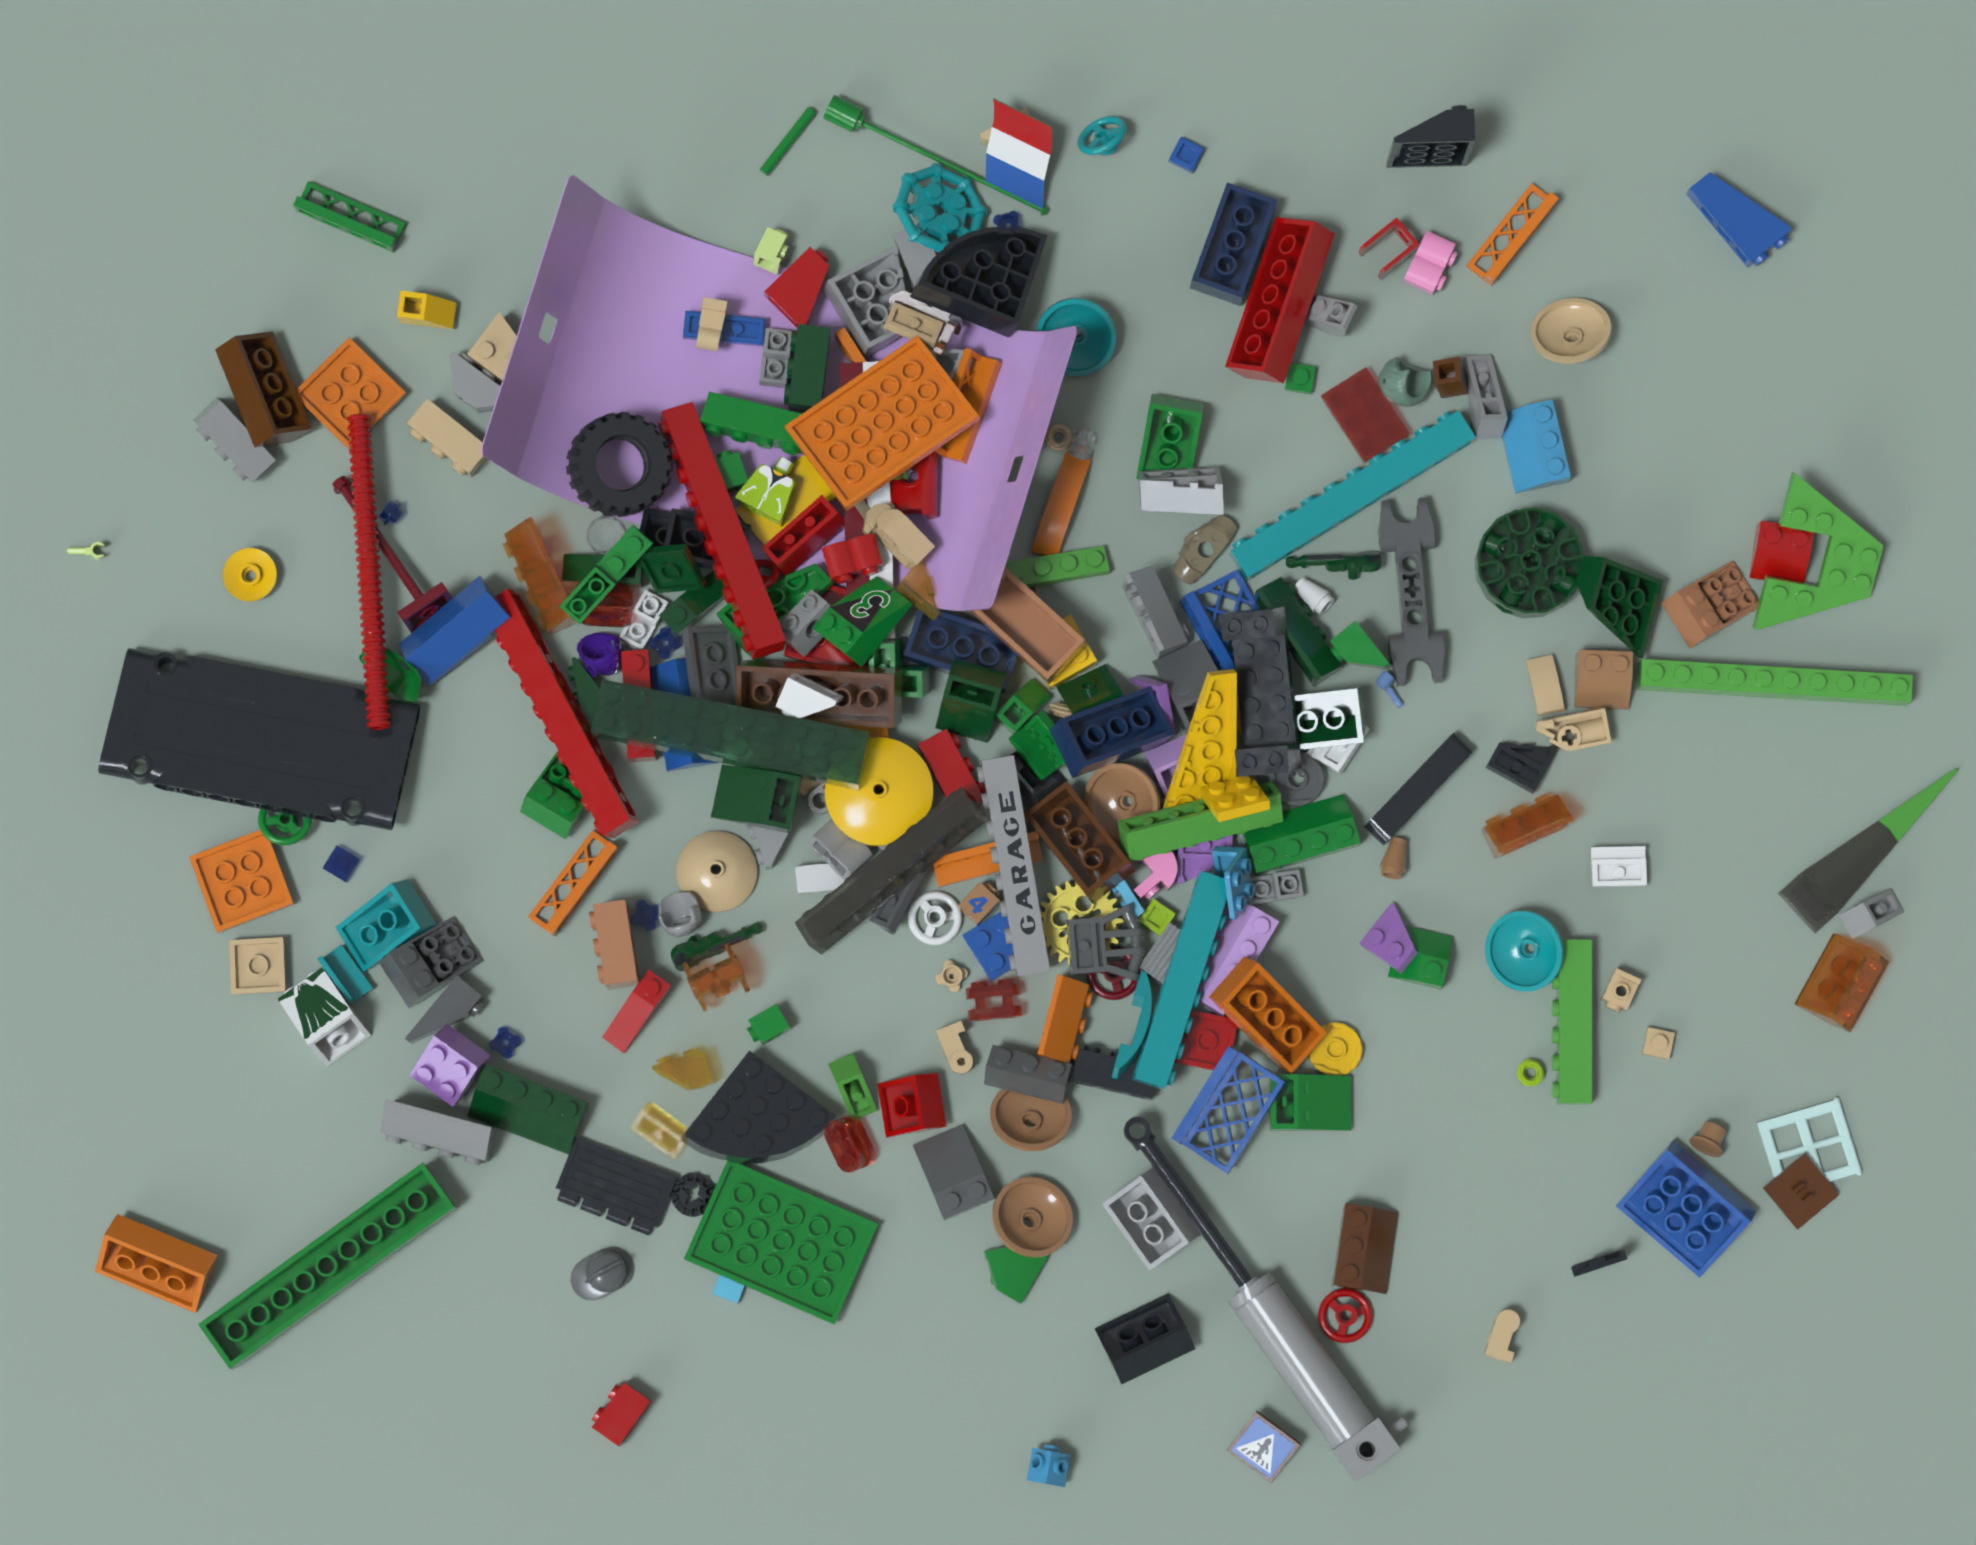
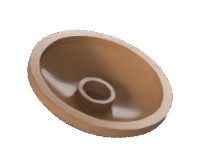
(1108, 794)
(1013, 1111)
(1042, 1205)

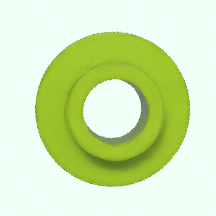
(1536, 1066)

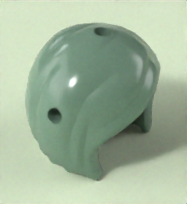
(1404, 383)

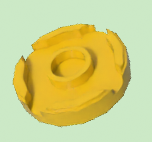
(1337, 1051)

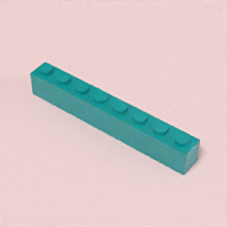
(1182, 981)

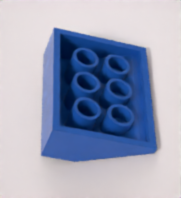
(1686, 1208)

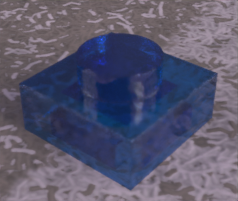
(341, 864)

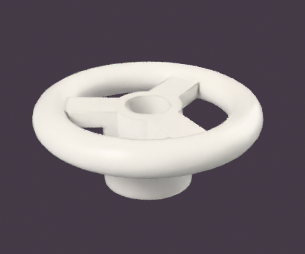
(955, 915)

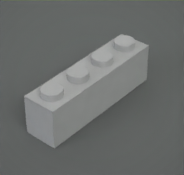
(915, 259)

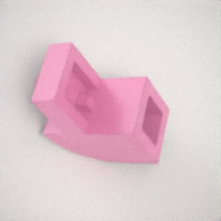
(1163, 871)

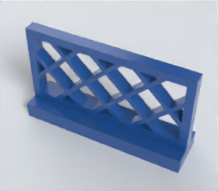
(1204, 624)
(1209, 1096)

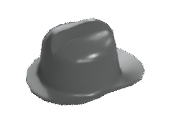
(602, 1273)

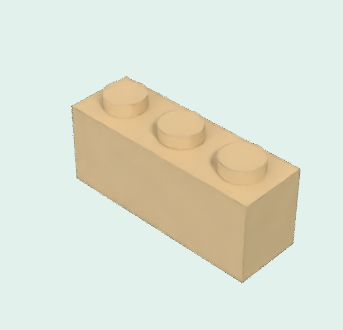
(447, 438)

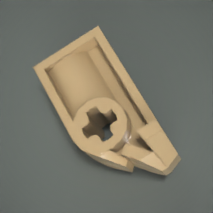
(897, 534)
(1588, 726)

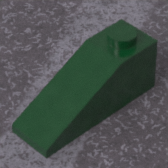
(693, 605)

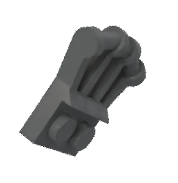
(1088, 947)

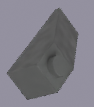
(450, 1008)

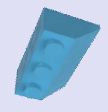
(1535, 447)

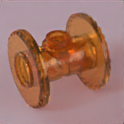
(718, 980)

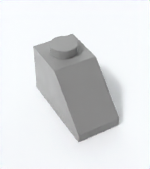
(1871, 913)

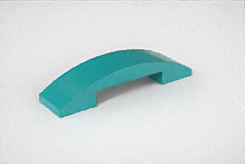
(1128, 1053)

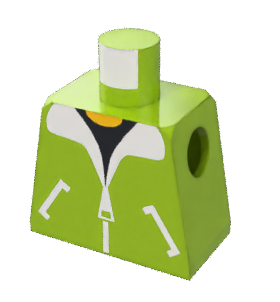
(769, 491)

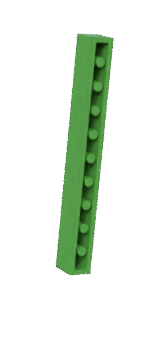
(1774, 682)

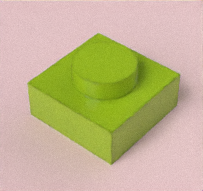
(1156, 917)

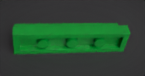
(344, 223)

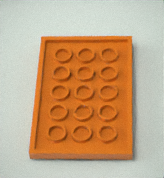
(882, 423)

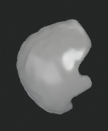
(679, 914)

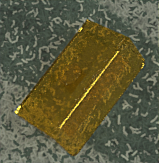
(660, 1130)

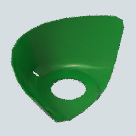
(401, 685)

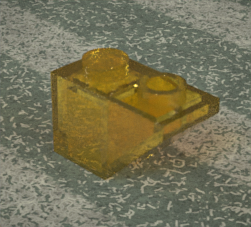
(686, 1072)

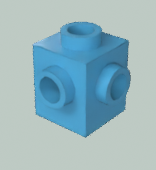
(1048, 1466)

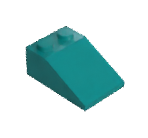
(385, 924)

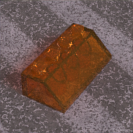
(539, 574)

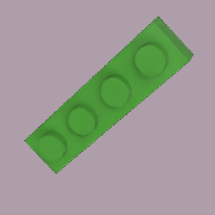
(1061, 567)

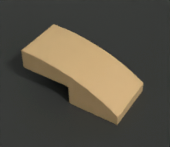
(1545, 685)

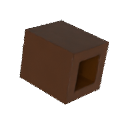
(1450, 377)

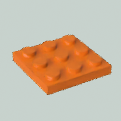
(348, 386)
(241, 881)

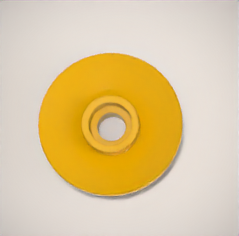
(242, 563)

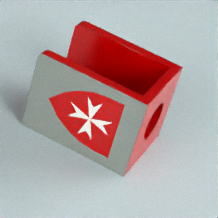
(1405, 236)

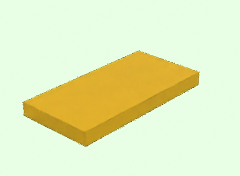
(808, 488)

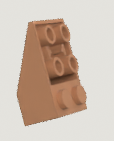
(1710, 604)

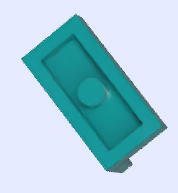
(346, 974)

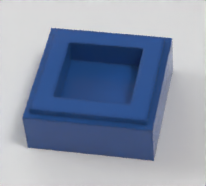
(1186, 154)

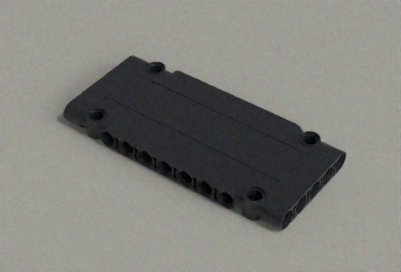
(257, 739)

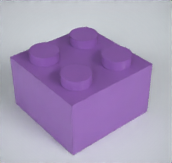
(450, 1065)

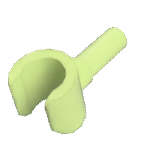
(87, 550)

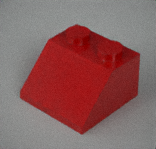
(1780, 552)
(912, 1104)

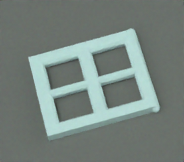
(1809, 1146)

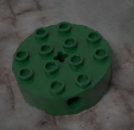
(1502, 563)

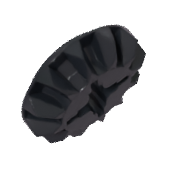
(679, 1196)

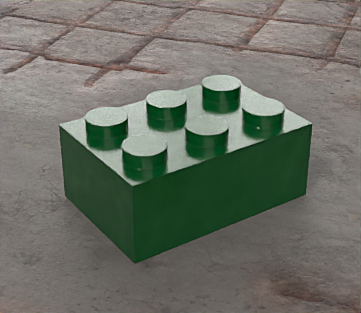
(807, 367)

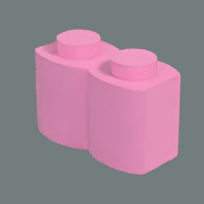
(1430, 262)

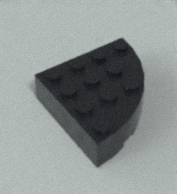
(983, 276)
(757, 1117)

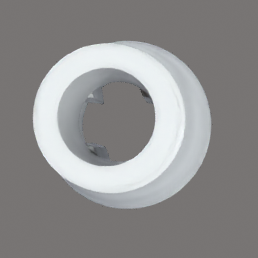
(1314, 596)

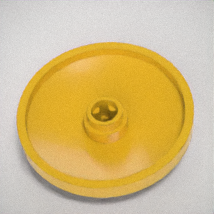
(887, 816)

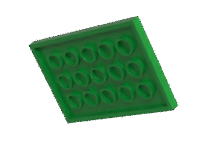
(781, 1242)

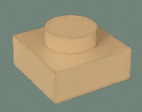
(1658, 1043)

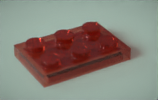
(1364, 415)

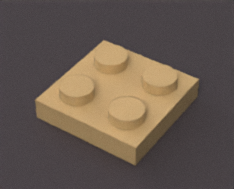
(257, 966)

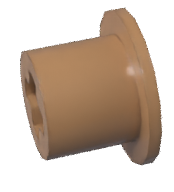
(1709, 1139)

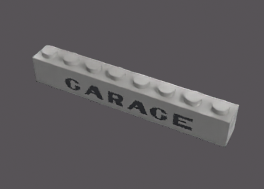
(1014, 864)

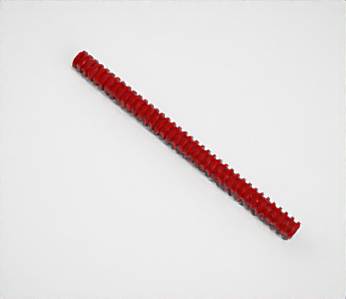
(369, 573)

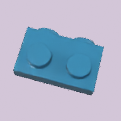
(1235, 868)

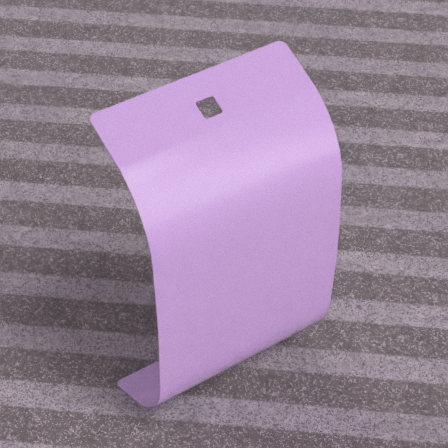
(621, 348)

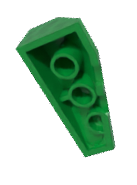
(783, 596)

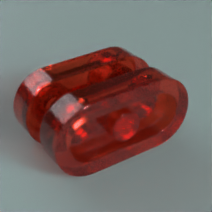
(613, 609)
(980, 992)
(849, 1143)

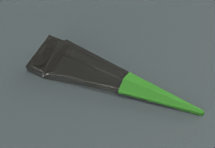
(1830, 883)

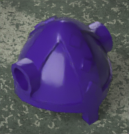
(600, 653)

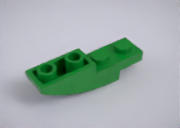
(606, 574)

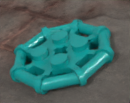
(937, 195)

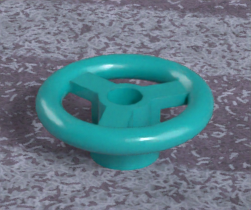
(1105, 140)

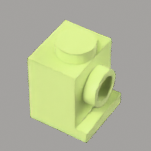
(771, 250)

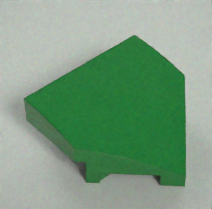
(1012, 1272)

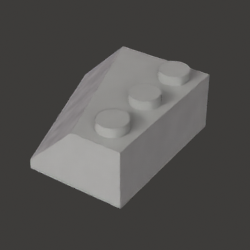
(863, 297)
(1155, 611)

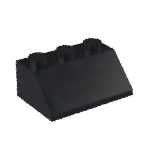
(1145, 1338)

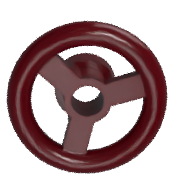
(1118, 992)

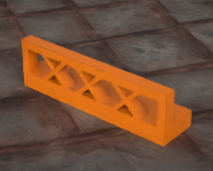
(1519, 240)
(977, 389)
(976, 862)
(580, 889)

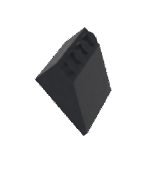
(1436, 142)

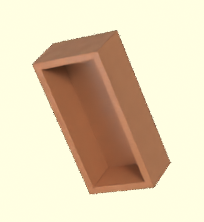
(1031, 628)

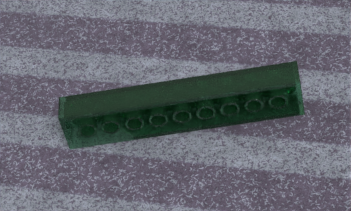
(730, 734)

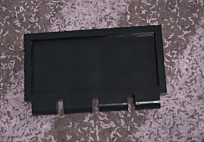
(615, 1183)

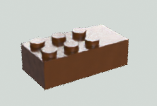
(263, 389)
(1079, 842)

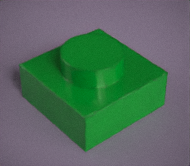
(1300, 378)

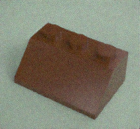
(1364, 1248)

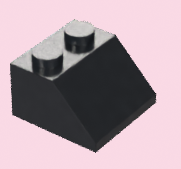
(1031, 787)

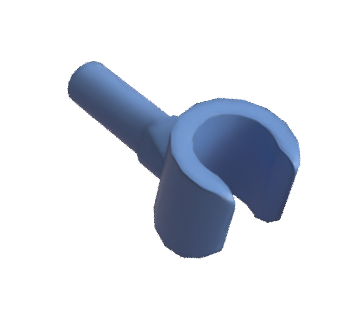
(1384, 682)

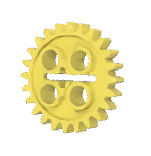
(1067, 902)

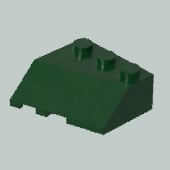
(1620, 599)

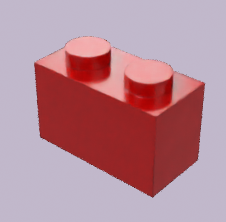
(621, 1413)

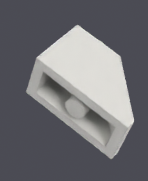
(805, 697)

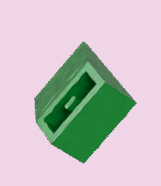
(554, 800)
(1311, 1103)

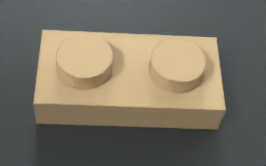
(913, 323)

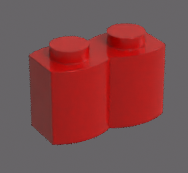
(852, 558)

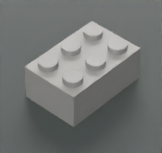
(1151, 1218)

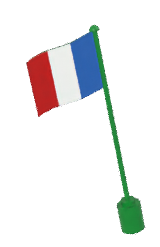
(1014, 157)

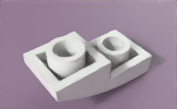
(644, 621)

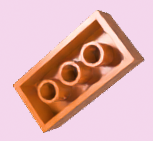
(1267, 1015)

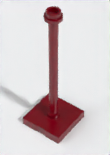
(424, 604)

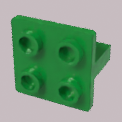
(1038, 746)

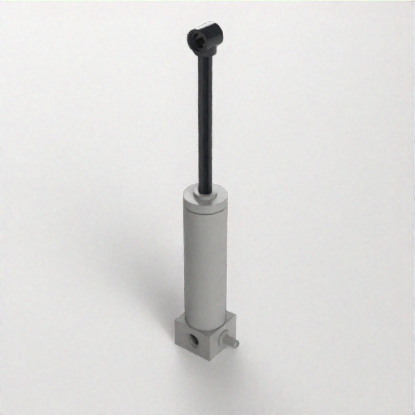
(1286, 1339)

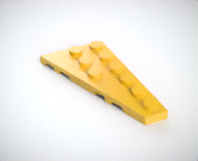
(1210, 740)

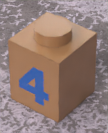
(979, 902)

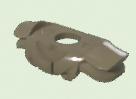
(1190, 563)

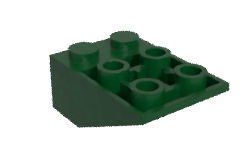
(970, 700)
(756, 797)

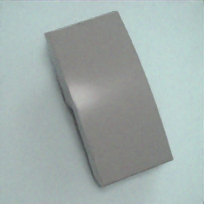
(775, 358)
(1276, 887)

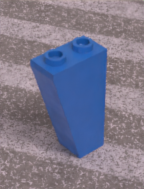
(1739, 220)

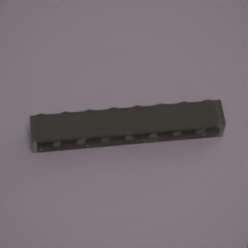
(891, 870)

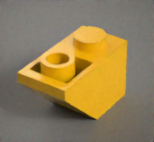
(426, 310)

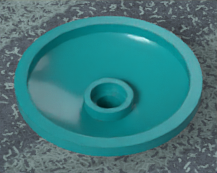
(1098, 336)
(1509, 954)

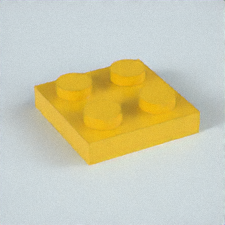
(1234, 798)

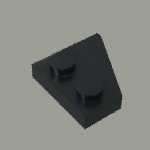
(1521, 763)

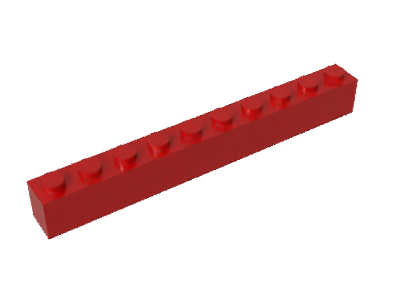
(722, 531)
(563, 719)

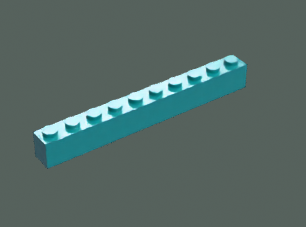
(1352, 495)

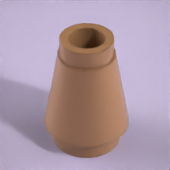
(1394, 860)

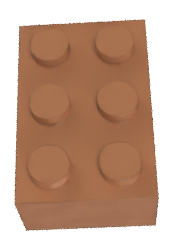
(614, 944)

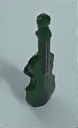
(1355, 563)
(713, 944)

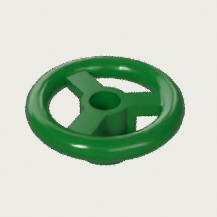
(290, 827)

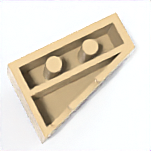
(494, 347)

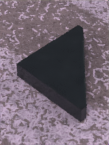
(1599, 1262)

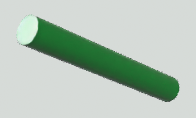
(787, 141)

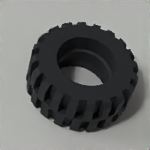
(653, 453)

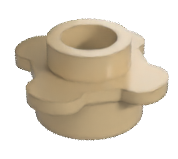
(950, 968)

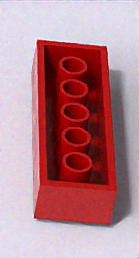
(1279, 300)

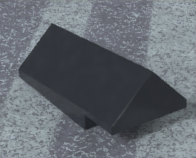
(679, 528)

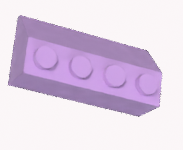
(1236, 940)

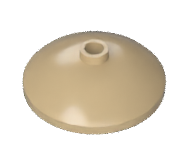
(1571, 330)
(722, 890)

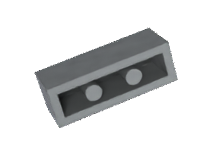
(1027, 1074)

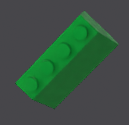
(1303, 835)

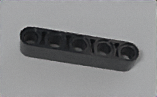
(1418, 788)

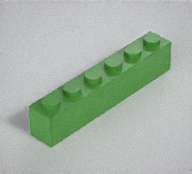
(1190, 825)
(1574, 1025)

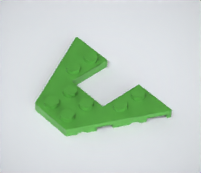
(1847, 565)

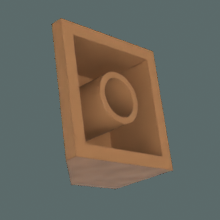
(1603, 679)

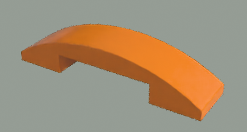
(1060, 505)

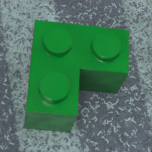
(914, 677)

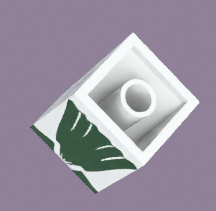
(324, 1017)

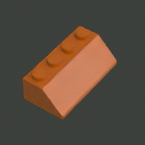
(155, 1263)

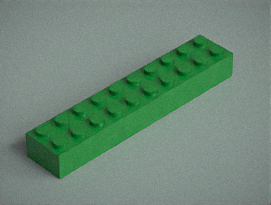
(327, 1266)

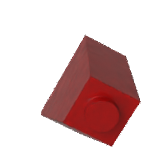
(799, 287)

